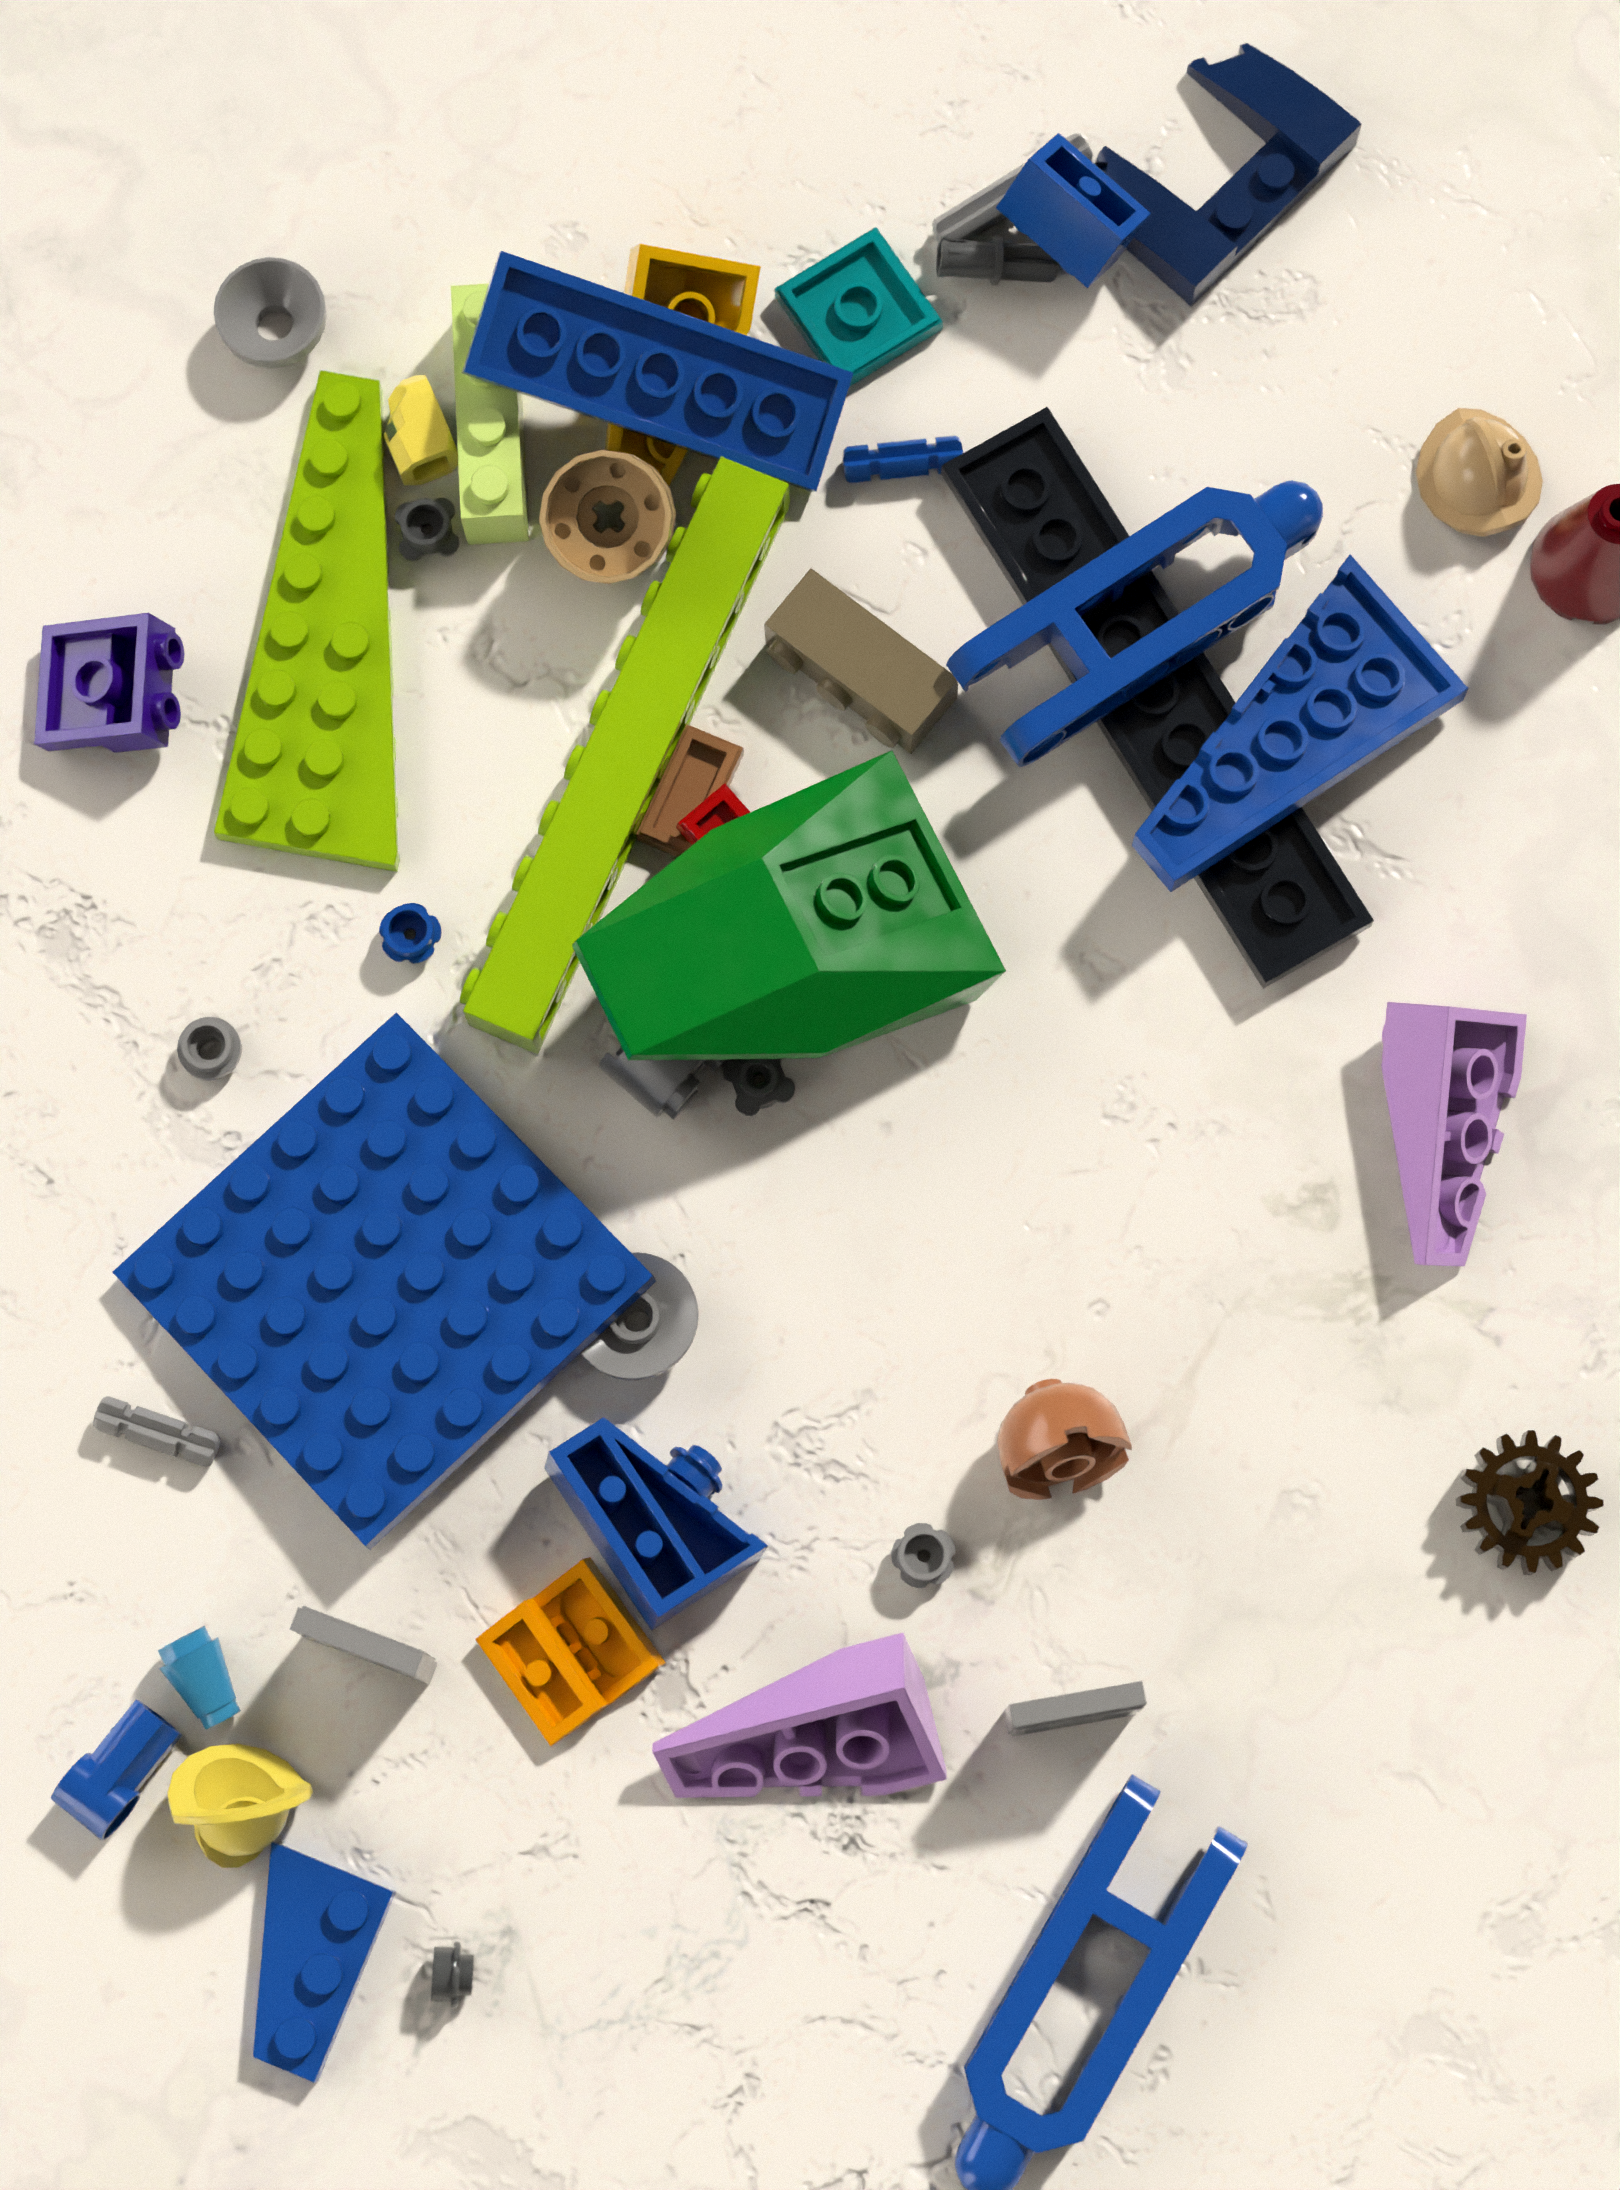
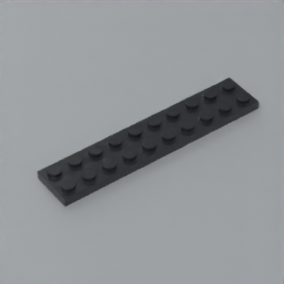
(1043, 522)

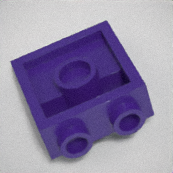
(108, 684)

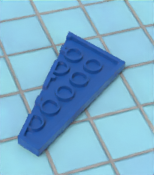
(1315, 713)

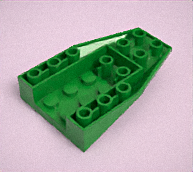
(793, 931)

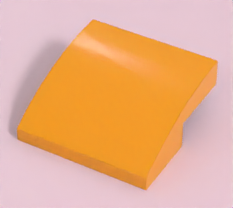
(570, 1651)

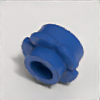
(398, 922)
(696, 1469)

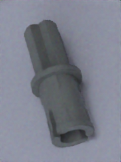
(994, 261)

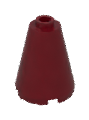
(1579, 559)

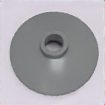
(663, 1341)

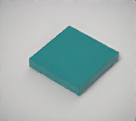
(859, 307)

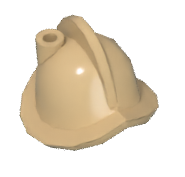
(1478, 473)

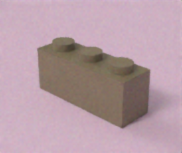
(859, 662)

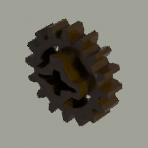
(1556, 1512)

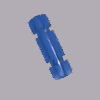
(899, 458)

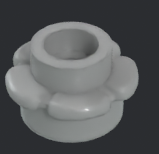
(918, 1538)

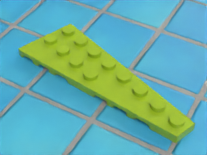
(318, 706)

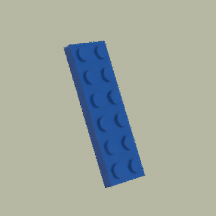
(656, 371)

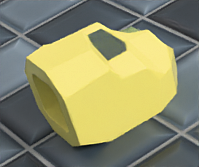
(419, 433)

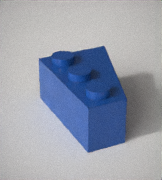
(647, 1523)

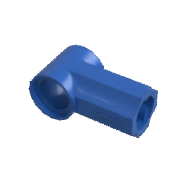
(105, 1784)

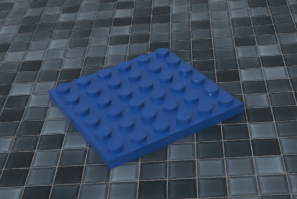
(384, 1279)

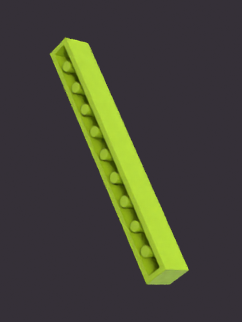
(626, 755)

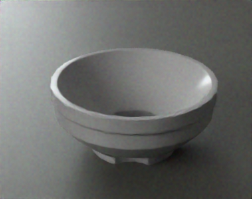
(266, 288)

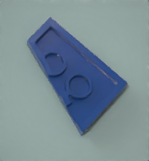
(312, 1957)

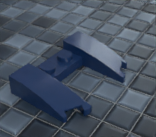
(1303, 139)

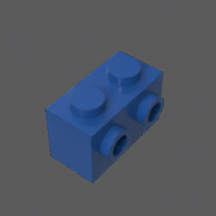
(1072, 210)

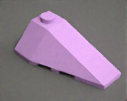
(1444, 1097)
(831, 1724)

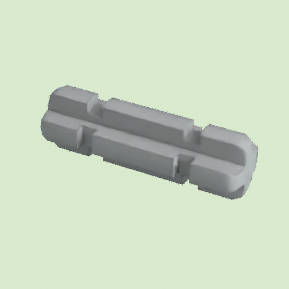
(156, 1431)

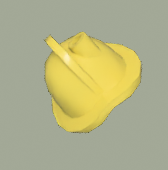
(235, 1800)

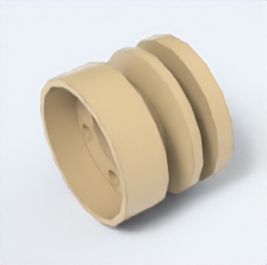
(570, 516)

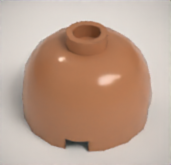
(1061, 1436)

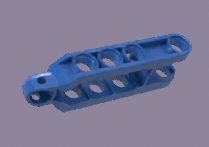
(1271, 525)
(1006, 2131)

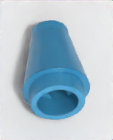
(200, 1676)

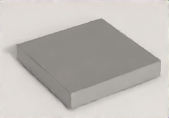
(364, 1644)
(1075, 1708)

